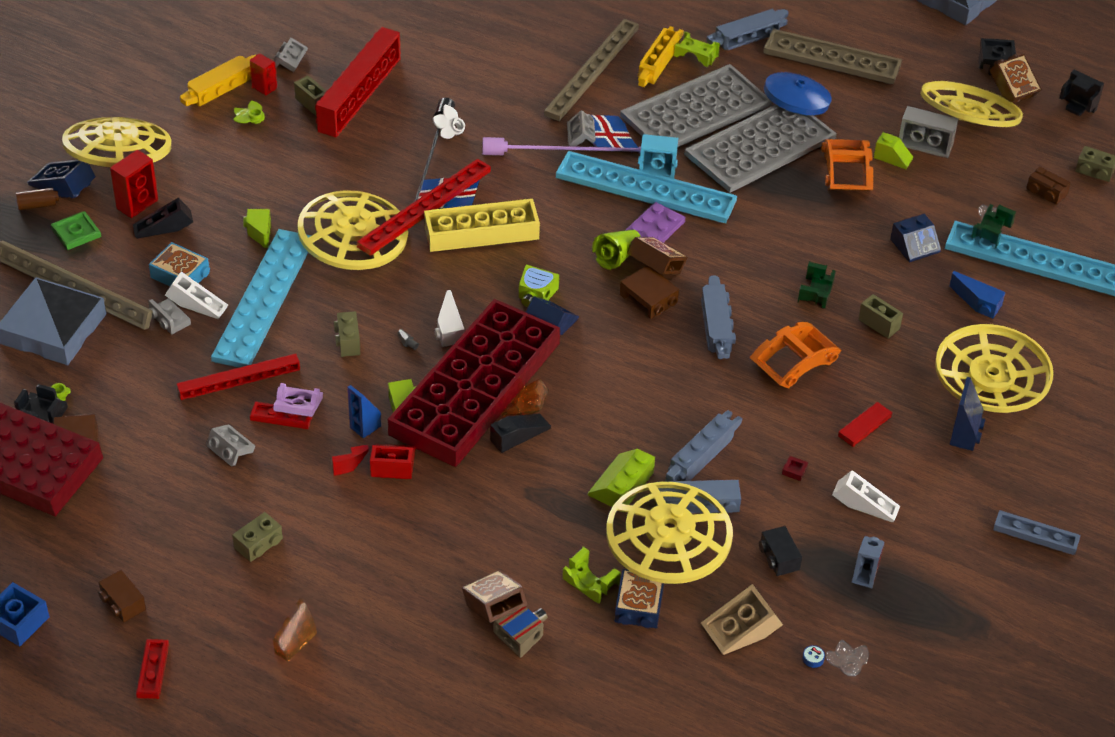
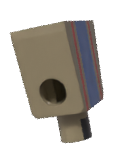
(520, 629)

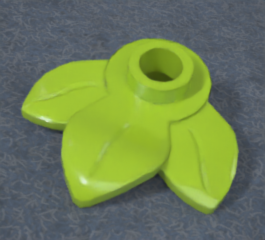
(251, 114)

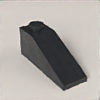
(165, 220)
(516, 430)

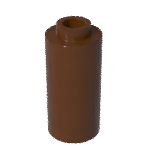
(37, 198)

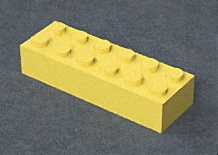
(481, 225)

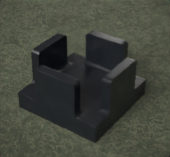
(994, 50)
(1082, 93)
(41, 405)

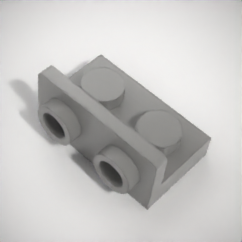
(291, 54)
(581, 128)
(169, 315)
(229, 444)

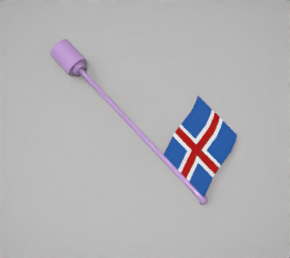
(610, 135)

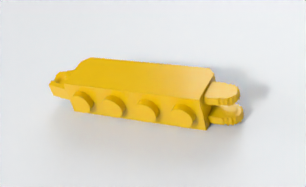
(658, 56)
(217, 81)

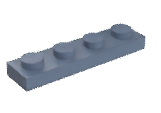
(1037, 532)

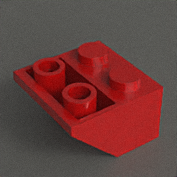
(392, 461)

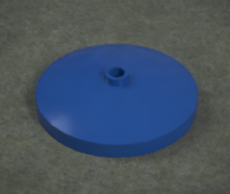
(797, 93)

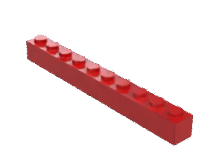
(238, 376)

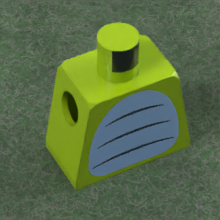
(537, 283)

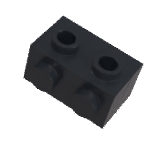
(780, 551)

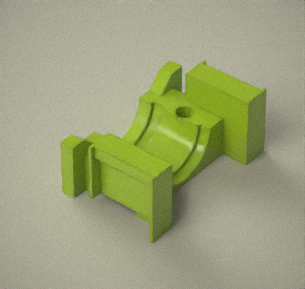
(705, 52)
(584, 580)

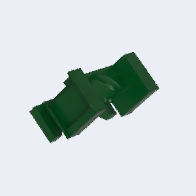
(993, 222)
(820, 285)

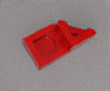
(348, 462)

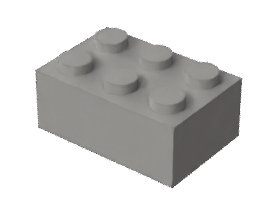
(928, 131)

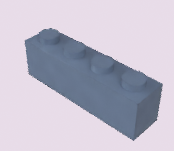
(724, 491)

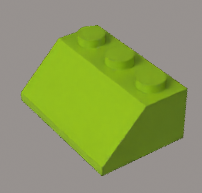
(624, 474)

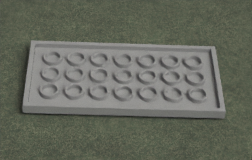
(697, 106)
(758, 146)

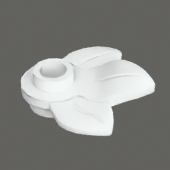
(447, 122)

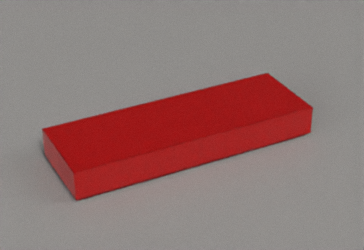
(264, 413)
(865, 424)
(152, 669)

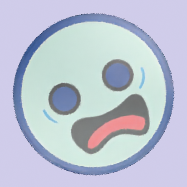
(813, 656)

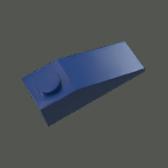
(977, 295)
(362, 413)

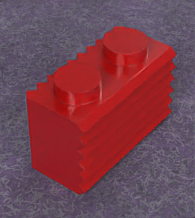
(263, 74)

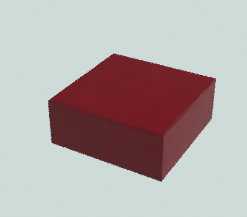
(795, 468)

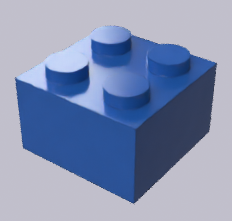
(20, 613)

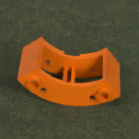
(850, 152)
(805, 342)

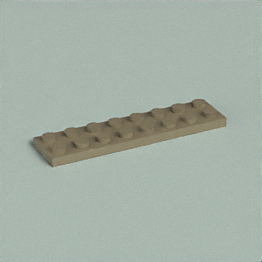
(833, 56)

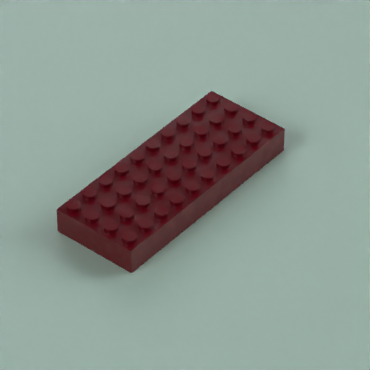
(474, 382)
(42, 461)

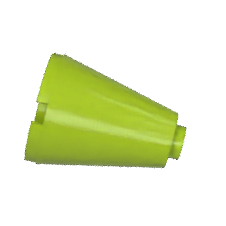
(613, 248)

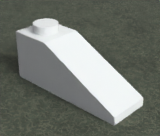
(195, 297)
(449, 322)
(864, 497)

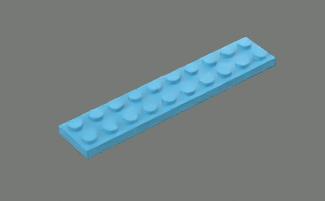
(646, 186)
(1035, 259)
(261, 301)

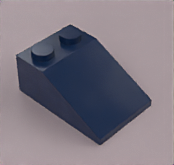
(64, 176)
(968, 419)

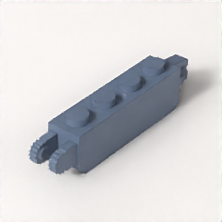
(748, 29)
(717, 318)
(703, 447)

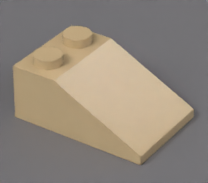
(741, 621)

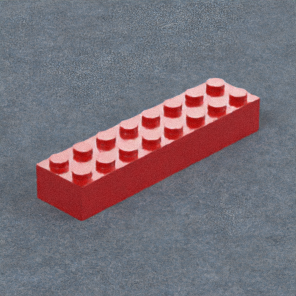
(358, 82)

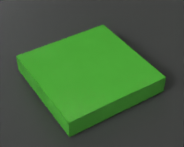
(76, 230)

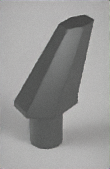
(407, 340)

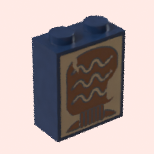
(638, 601)

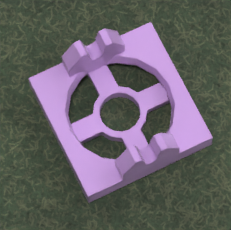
(286, 405)

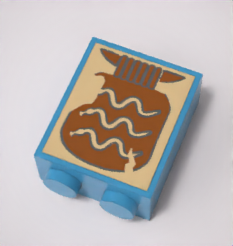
(175, 260)

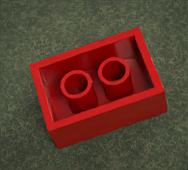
(134, 183)

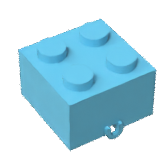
(658, 155)

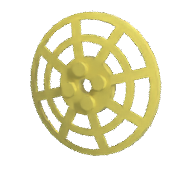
(969, 109)
(116, 136)
(341, 226)
(1001, 366)
(669, 537)

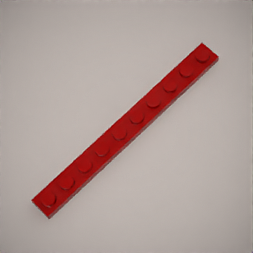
(415, 212)

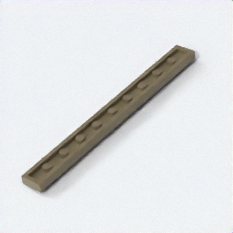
(591, 70)
(40, 268)

